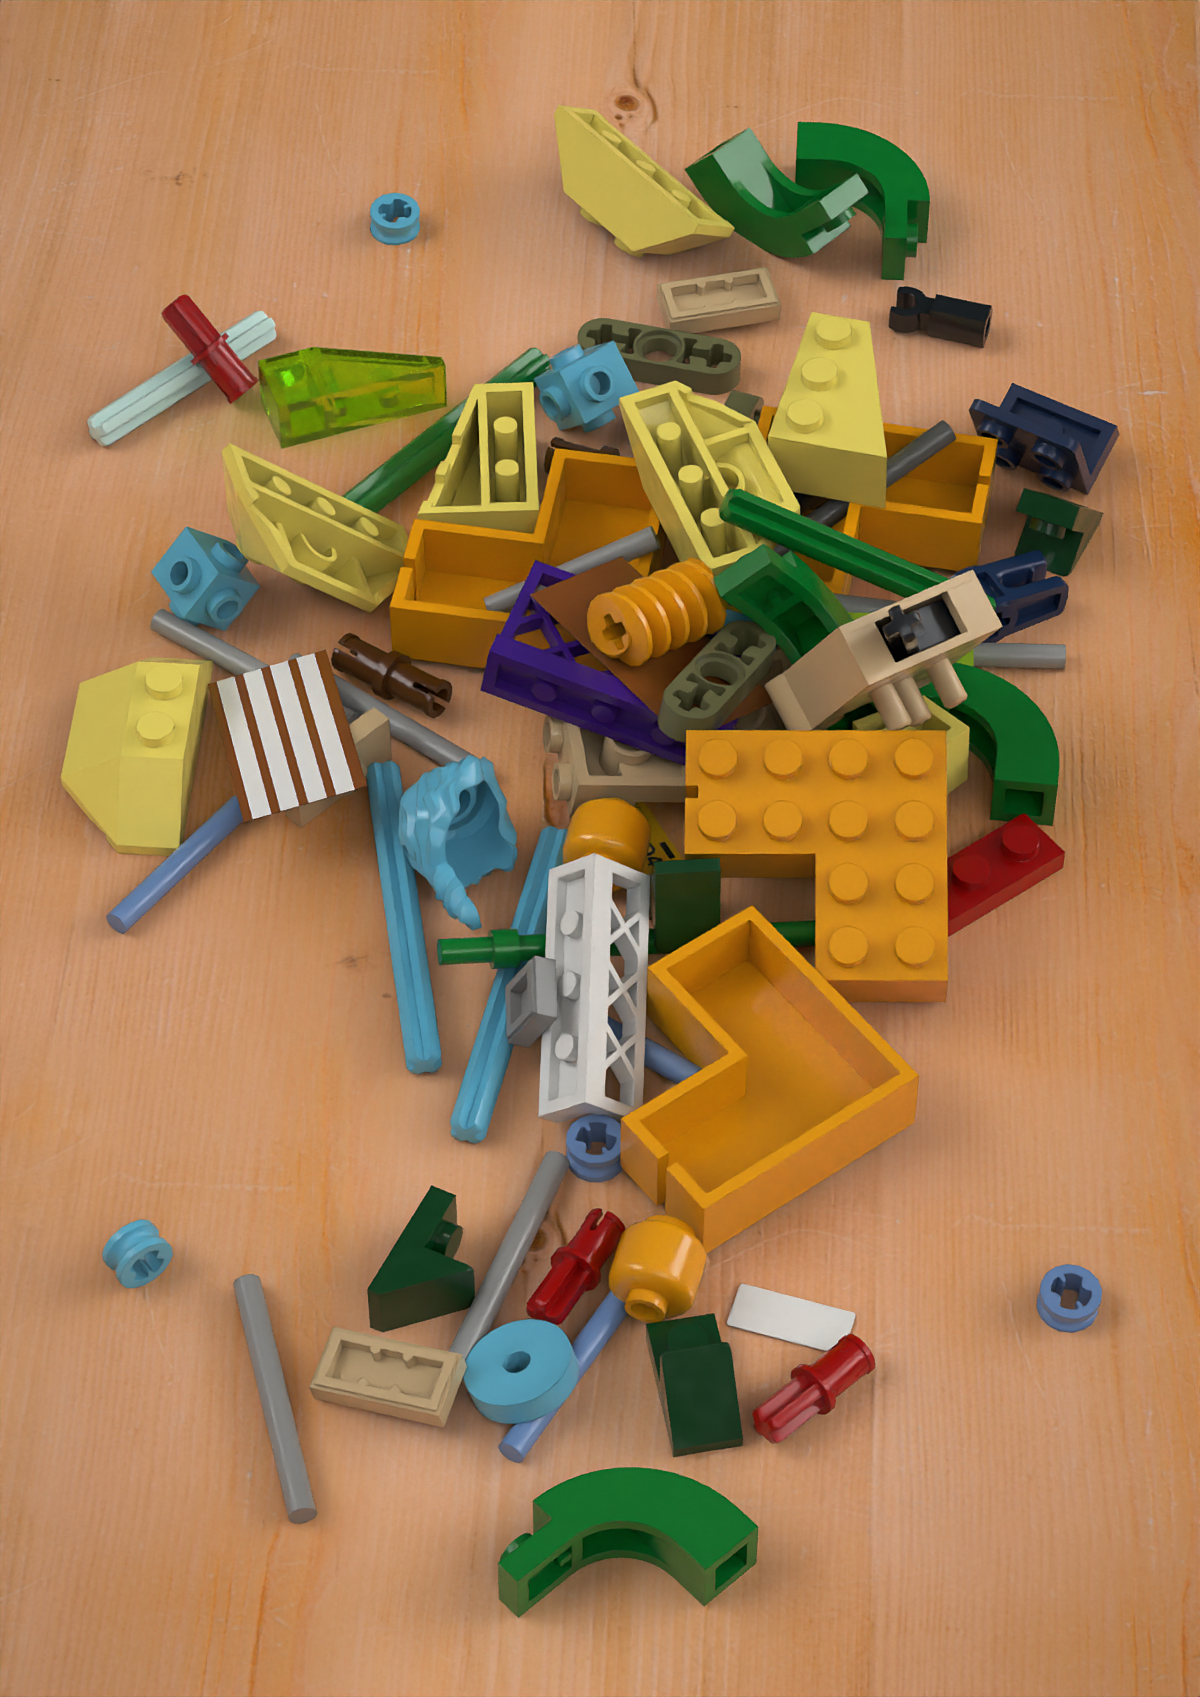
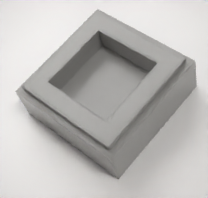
(531, 1001)

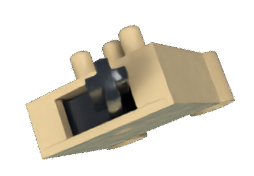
(889, 659)

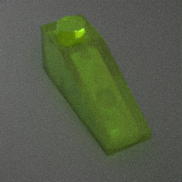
(344, 390)

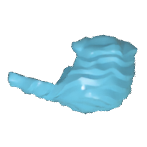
(457, 831)

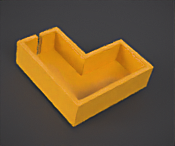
(930, 514)
(452, 567)
(857, 817)
(783, 1087)

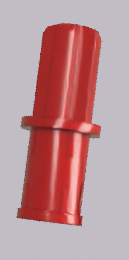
(208, 348)
(576, 1267)
(813, 1389)

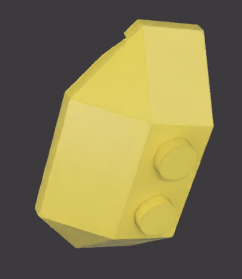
(629, 190)
(689, 458)
(311, 531)
(138, 751)

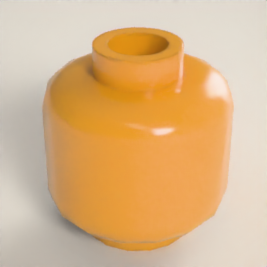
(610, 830)
(657, 1267)

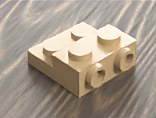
(606, 768)

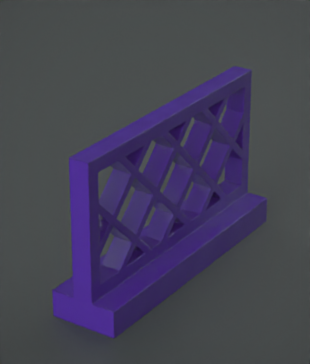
(567, 690)

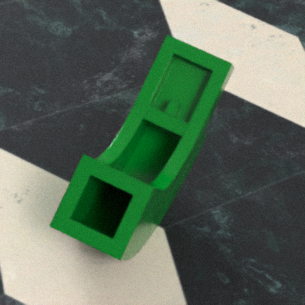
(896, 185)
(766, 205)
(788, 604)
(1012, 743)
(629, 1515)

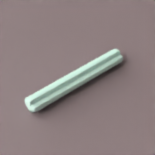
(174, 383)

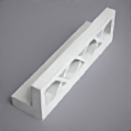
(580, 1041)

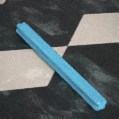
(403, 923)
(491, 1047)

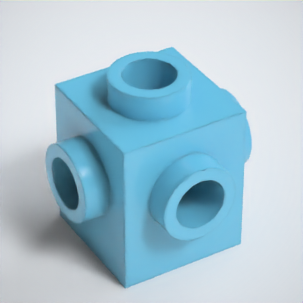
(584, 386)
(205, 579)

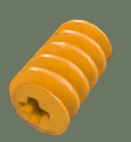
(657, 613)

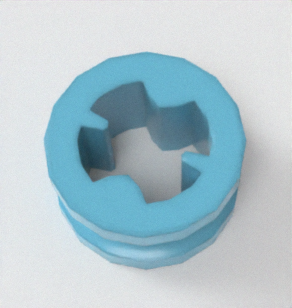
(383, 213)
(137, 1253)

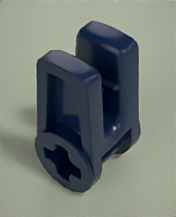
(1020, 591)

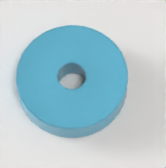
(521, 1371)

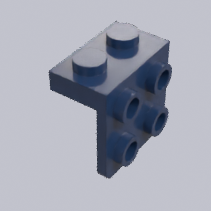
(1046, 438)

